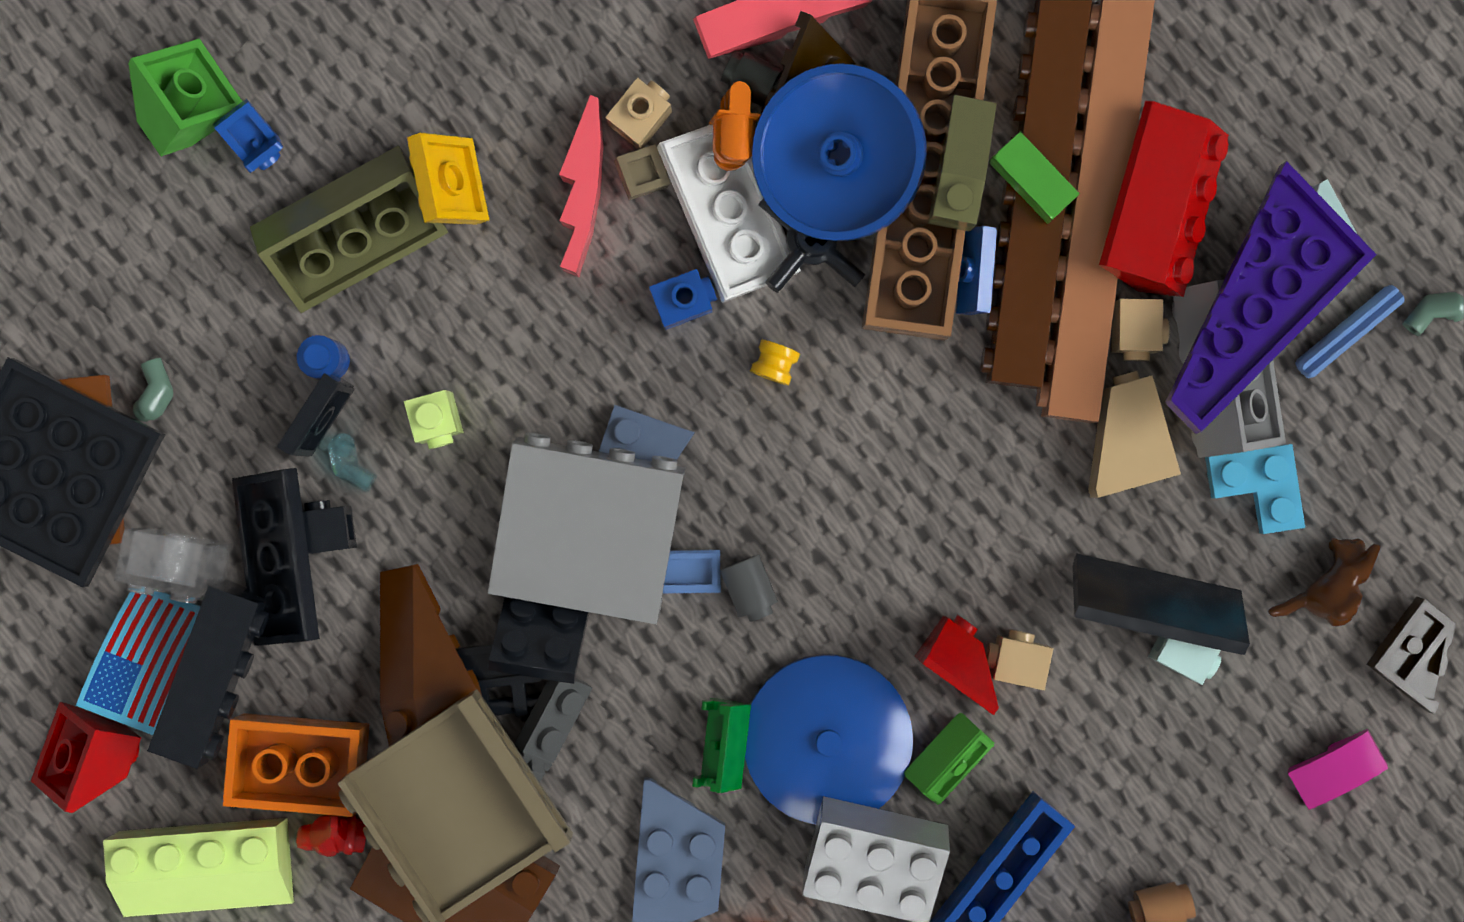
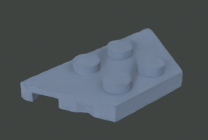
(676, 859)

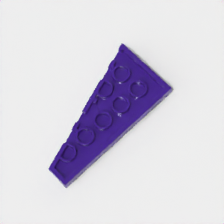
(1280, 280)

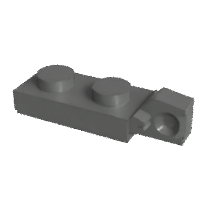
(551, 723)

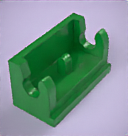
(724, 745)

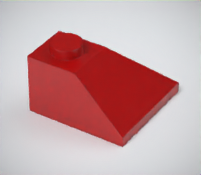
(960, 660)
(83, 757)

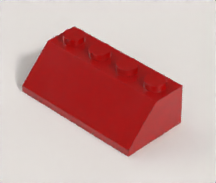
(1164, 200)

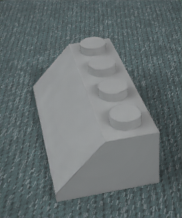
(1255, 415)

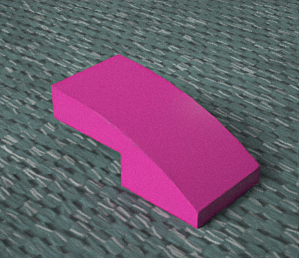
(1338, 769)

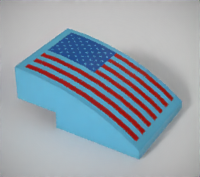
(139, 660)

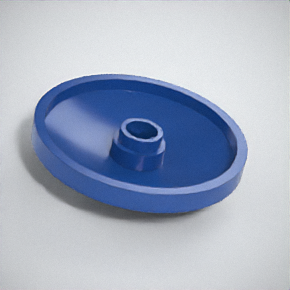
(839, 152)
(827, 732)

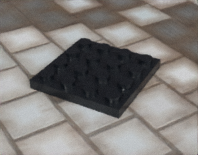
(65, 471)

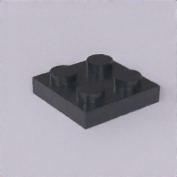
(538, 640)

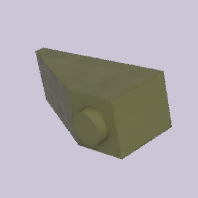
(963, 164)

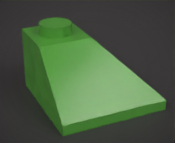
(179, 95)

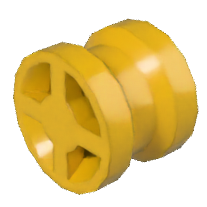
(775, 362)

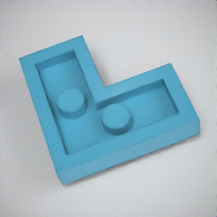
(1269, 476)

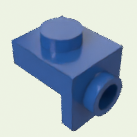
(249, 136)

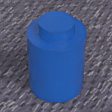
(321, 356)

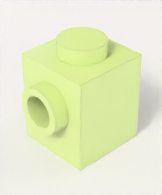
(434, 419)

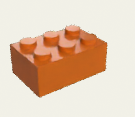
(291, 763)

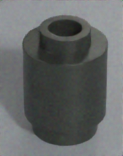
(755, 72)

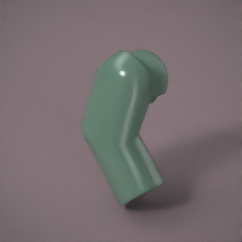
(1435, 306)
(157, 393)

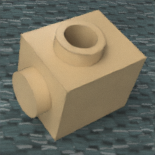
(640, 112)
(1139, 328)
(1019, 660)

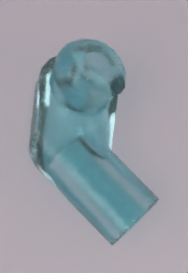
(345, 463)

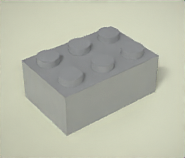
(876, 860)

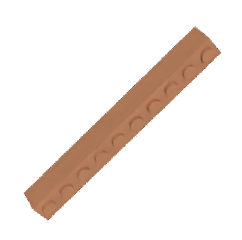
(1102, 149)

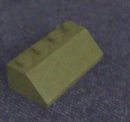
(345, 230)

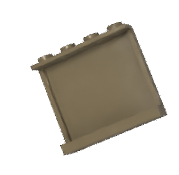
(454, 809)

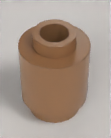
(1162, 904)

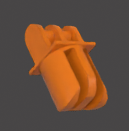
(734, 128)

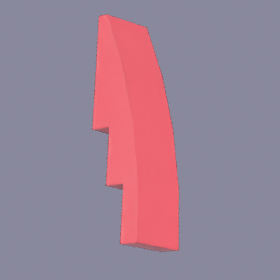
(757, 22)
(583, 171)

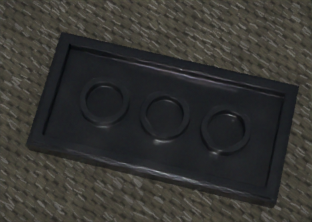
(276, 554)
(1159, 604)

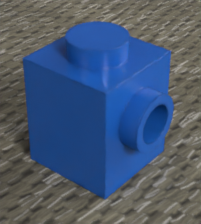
(683, 298)

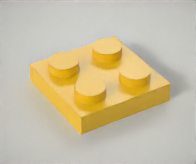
(447, 179)

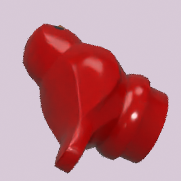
(332, 835)

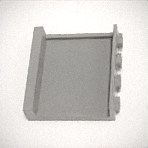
(586, 528)

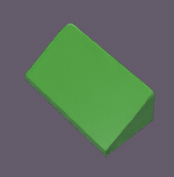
(1033, 177)
(949, 758)

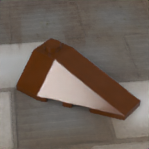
(417, 656)

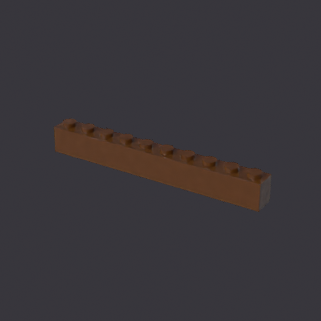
(1029, 244)

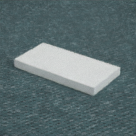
(722, 209)

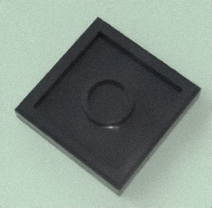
(316, 416)

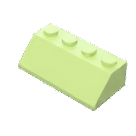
(199, 867)

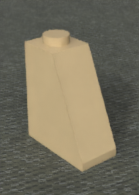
(1131, 438)

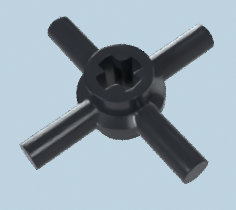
(802, 253)

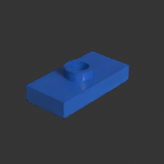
(977, 271)

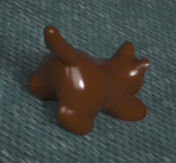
(1336, 592)

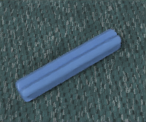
(1349, 331)

